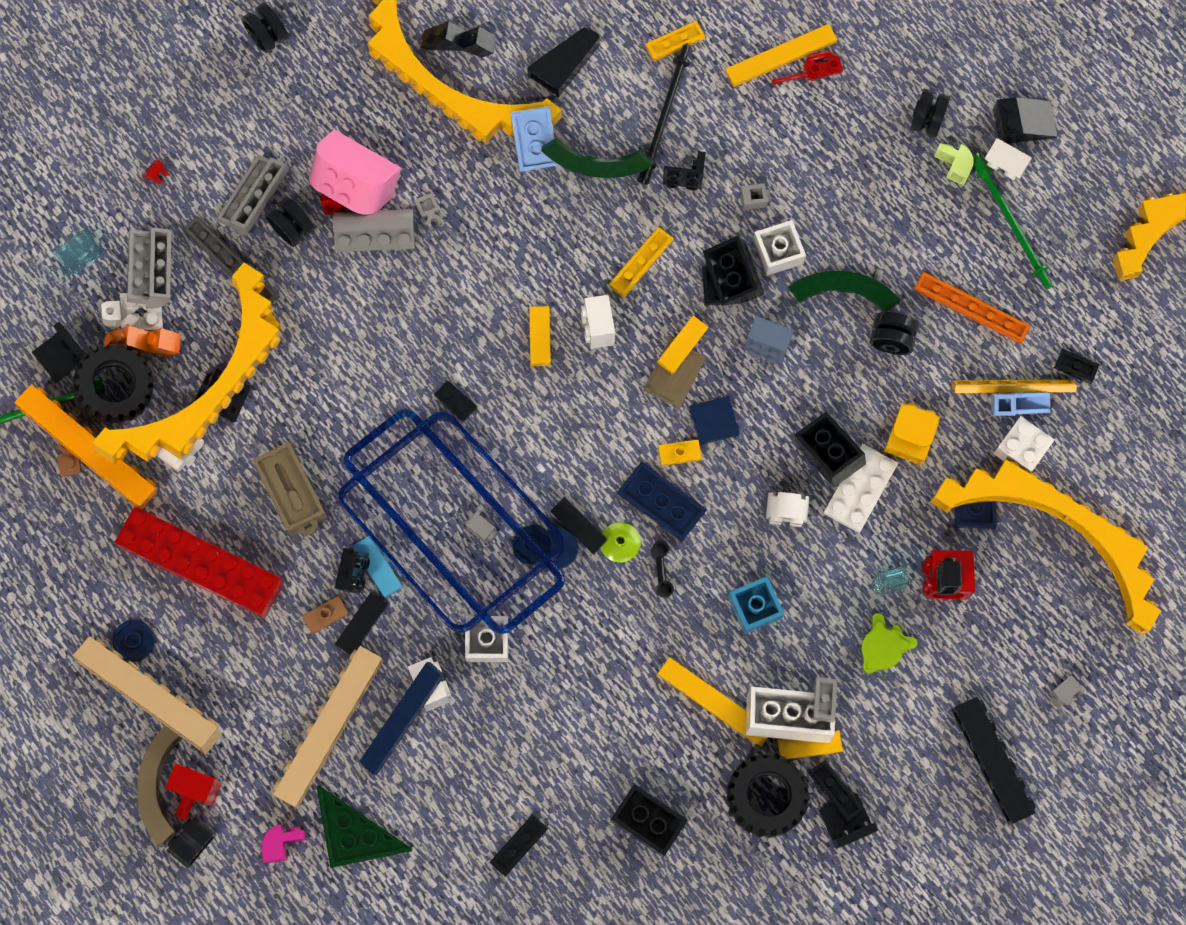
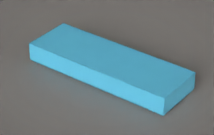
(379, 568)

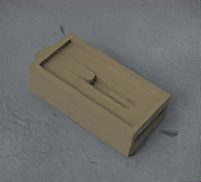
(290, 490)

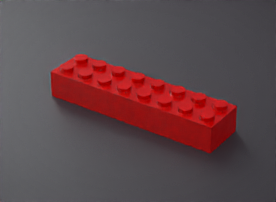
(199, 562)

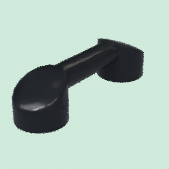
(659, 551)

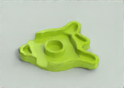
(883, 646)

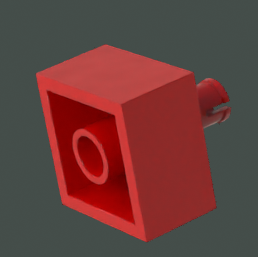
(192, 787)

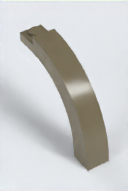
(149, 787)

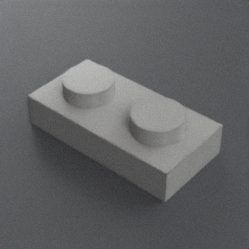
(824, 699)

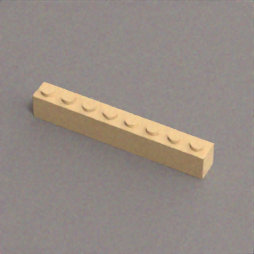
(148, 695)
(328, 727)

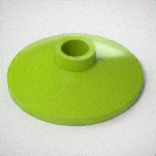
(621, 552)

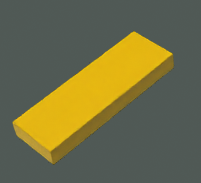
(674, 41)
(540, 336)
(682, 344)
(800, 749)

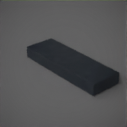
(579, 525)
(361, 624)
(836, 791)
(518, 845)

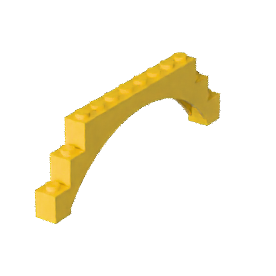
(478, 116)
(1157, 218)
(184, 428)
(1116, 547)

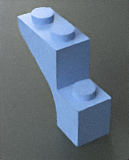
(1020, 403)

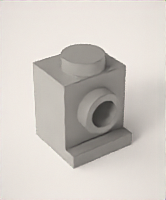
(756, 190)
(482, 527)
(1065, 692)

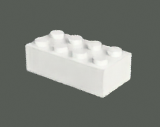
(785, 716)

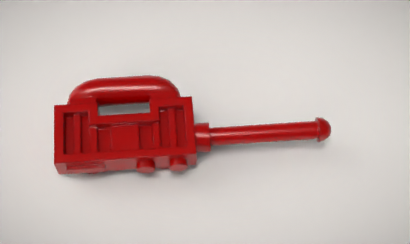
(816, 70)

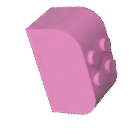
(353, 174)

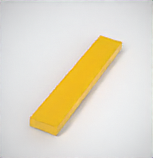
(781, 55)
(1013, 386)
(707, 698)

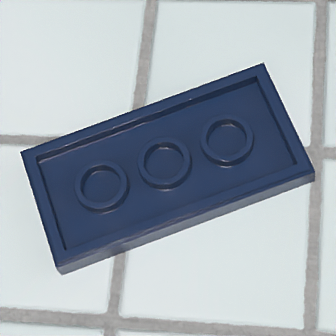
(661, 501)

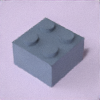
(768, 340)

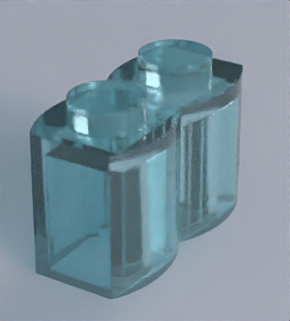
(77, 252)
(891, 581)

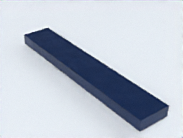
(401, 718)

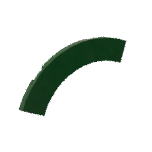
(595, 166)
(845, 282)

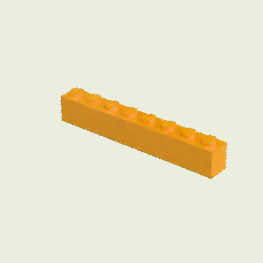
(79, 441)

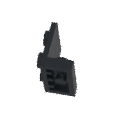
(686, 177)
(59, 353)
(234, 408)
(352, 571)
(844, 833)

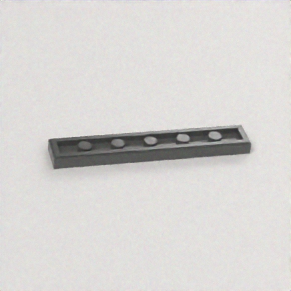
(220, 252)

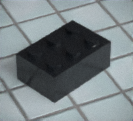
(830, 449)
(648, 820)

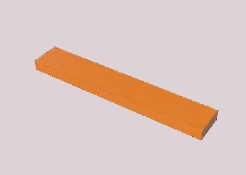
(972, 307)

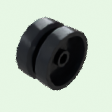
(265, 27)
(929, 112)
(289, 221)
(894, 333)

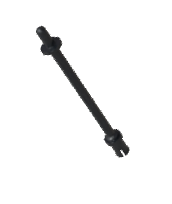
(681, 62)

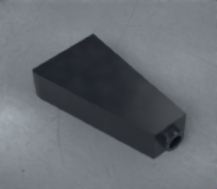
(562, 63)

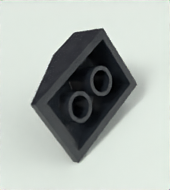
(1024, 120)

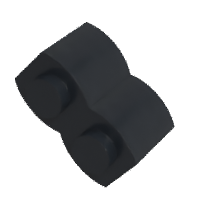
(949, 577)
(190, 842)

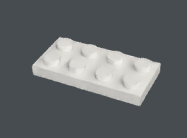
(860, 492)

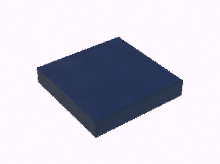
(714, 420)
(976, 515)

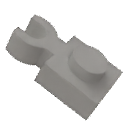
(428, 209)

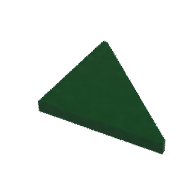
(353, 836)

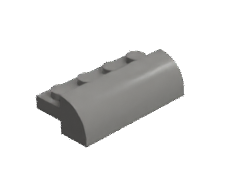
(253, 194)
(374, 231)
(149, 267)

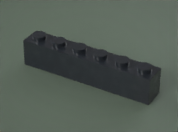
(993, 761)

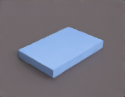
(531, 131)

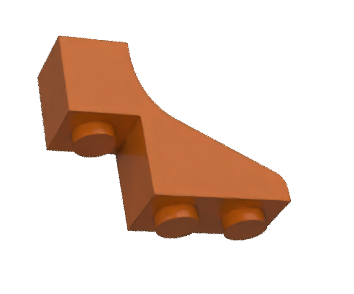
(155, 342)

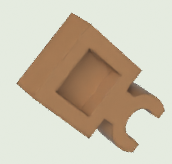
(68, 463)

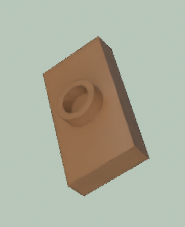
(325, 615)

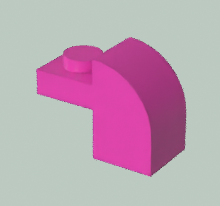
(274, 842)

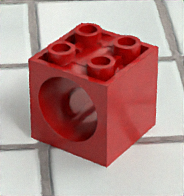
(934, 559)

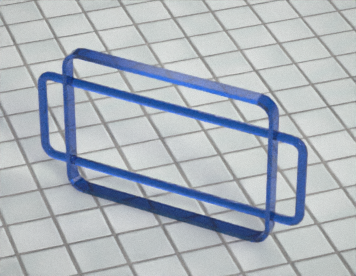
(482, 614)

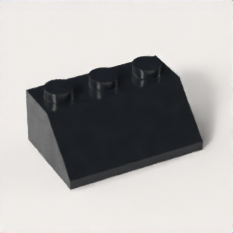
(733, 272)

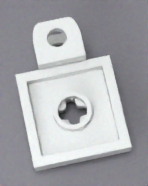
(124, 314)

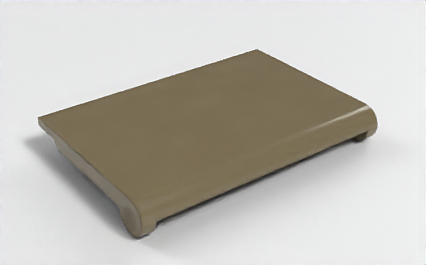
(675, 387)

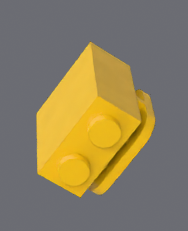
(912, 433)

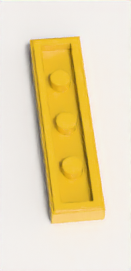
(641, 262)

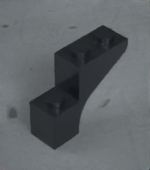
(454, 38)

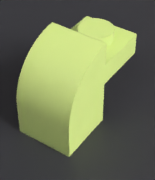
(960, 159)

